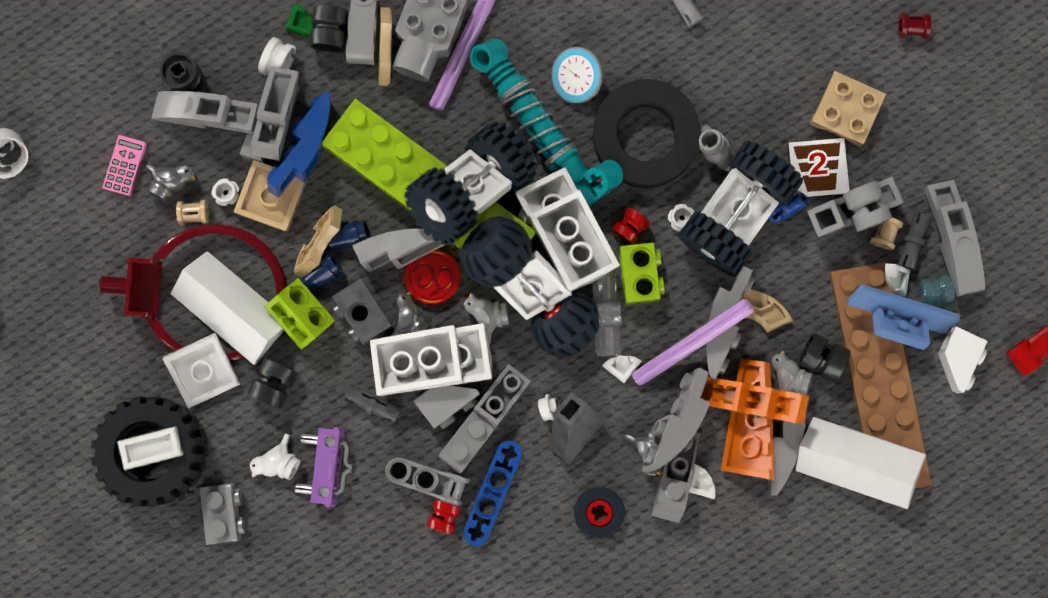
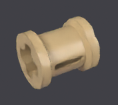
(183, 209)
(886, 234)

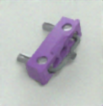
(327, 466)

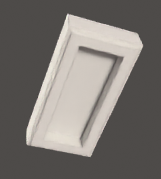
(150, 448)

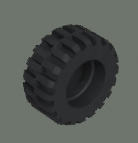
(121, 424)

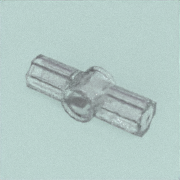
(609, 310)

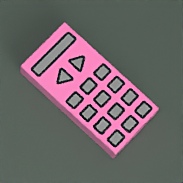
(124, 165)

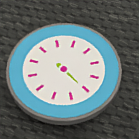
(577, 75)

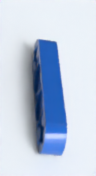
(490, 491)

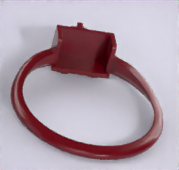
(144, 279)

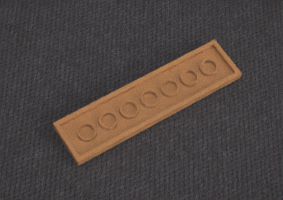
(877, 367)

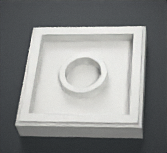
(201, 370)

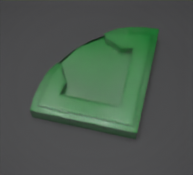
(299, 21)

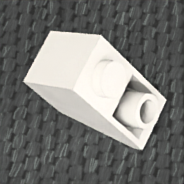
(960, 356)

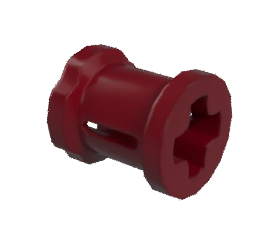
(914, 25)

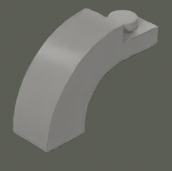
(836, 216)

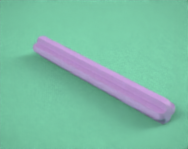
(461, 54)
(692, 342)

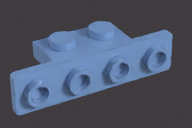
(902, 318)

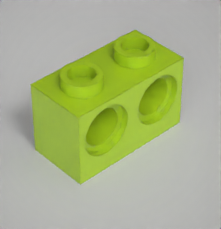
(632, 273)
(299, 313)

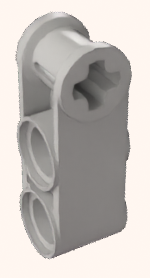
(362, 32)
(442, 483)

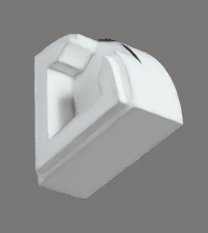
(897, 278)
(622, 366)
(702, 483)

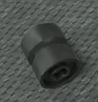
(329, 28)
(181, 72)
(834, 358)
(268, 392)

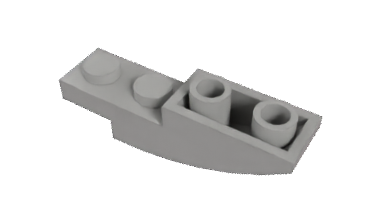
(205, 110)
(958, 237)
(725, 299)
(484, 419)
(676, 430)

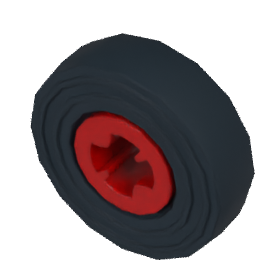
(612, 505)

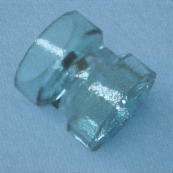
(936, 290)

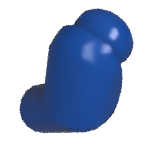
(785, 212)

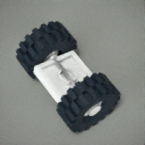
(453, 197)
(740, 207)

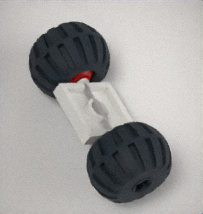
(501, 258)

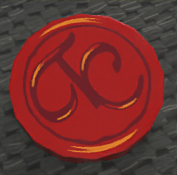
(433, 278)

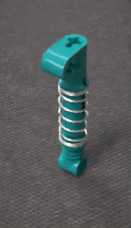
(512, 88)

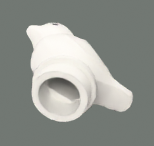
(276, 462)

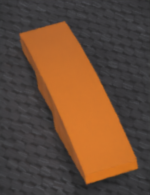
(755, 400)

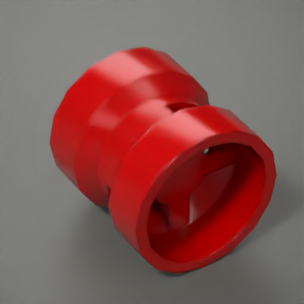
(631, 226)
(441, 510)

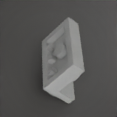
(222, 514)

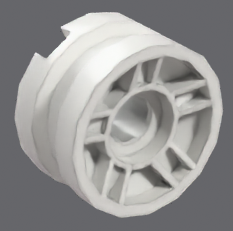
(276, 55)

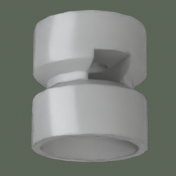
(865, 196)

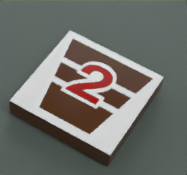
(821, 167)

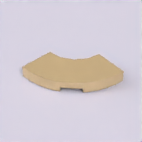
(385, 33)
(325, 229)
(767, 310)

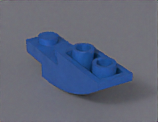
(307, 136)

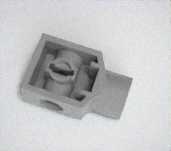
(427, 33)

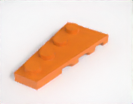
(750, 437)

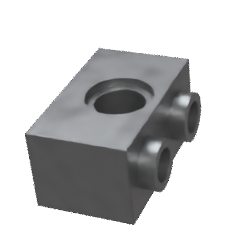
(356, 296)

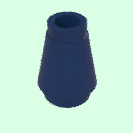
(350, 235)
(323, 274)

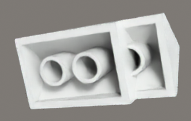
(567, 229)
(227, 306)
(431, 359)
(860, 462)

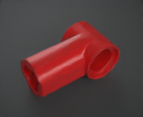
(1030, 352)

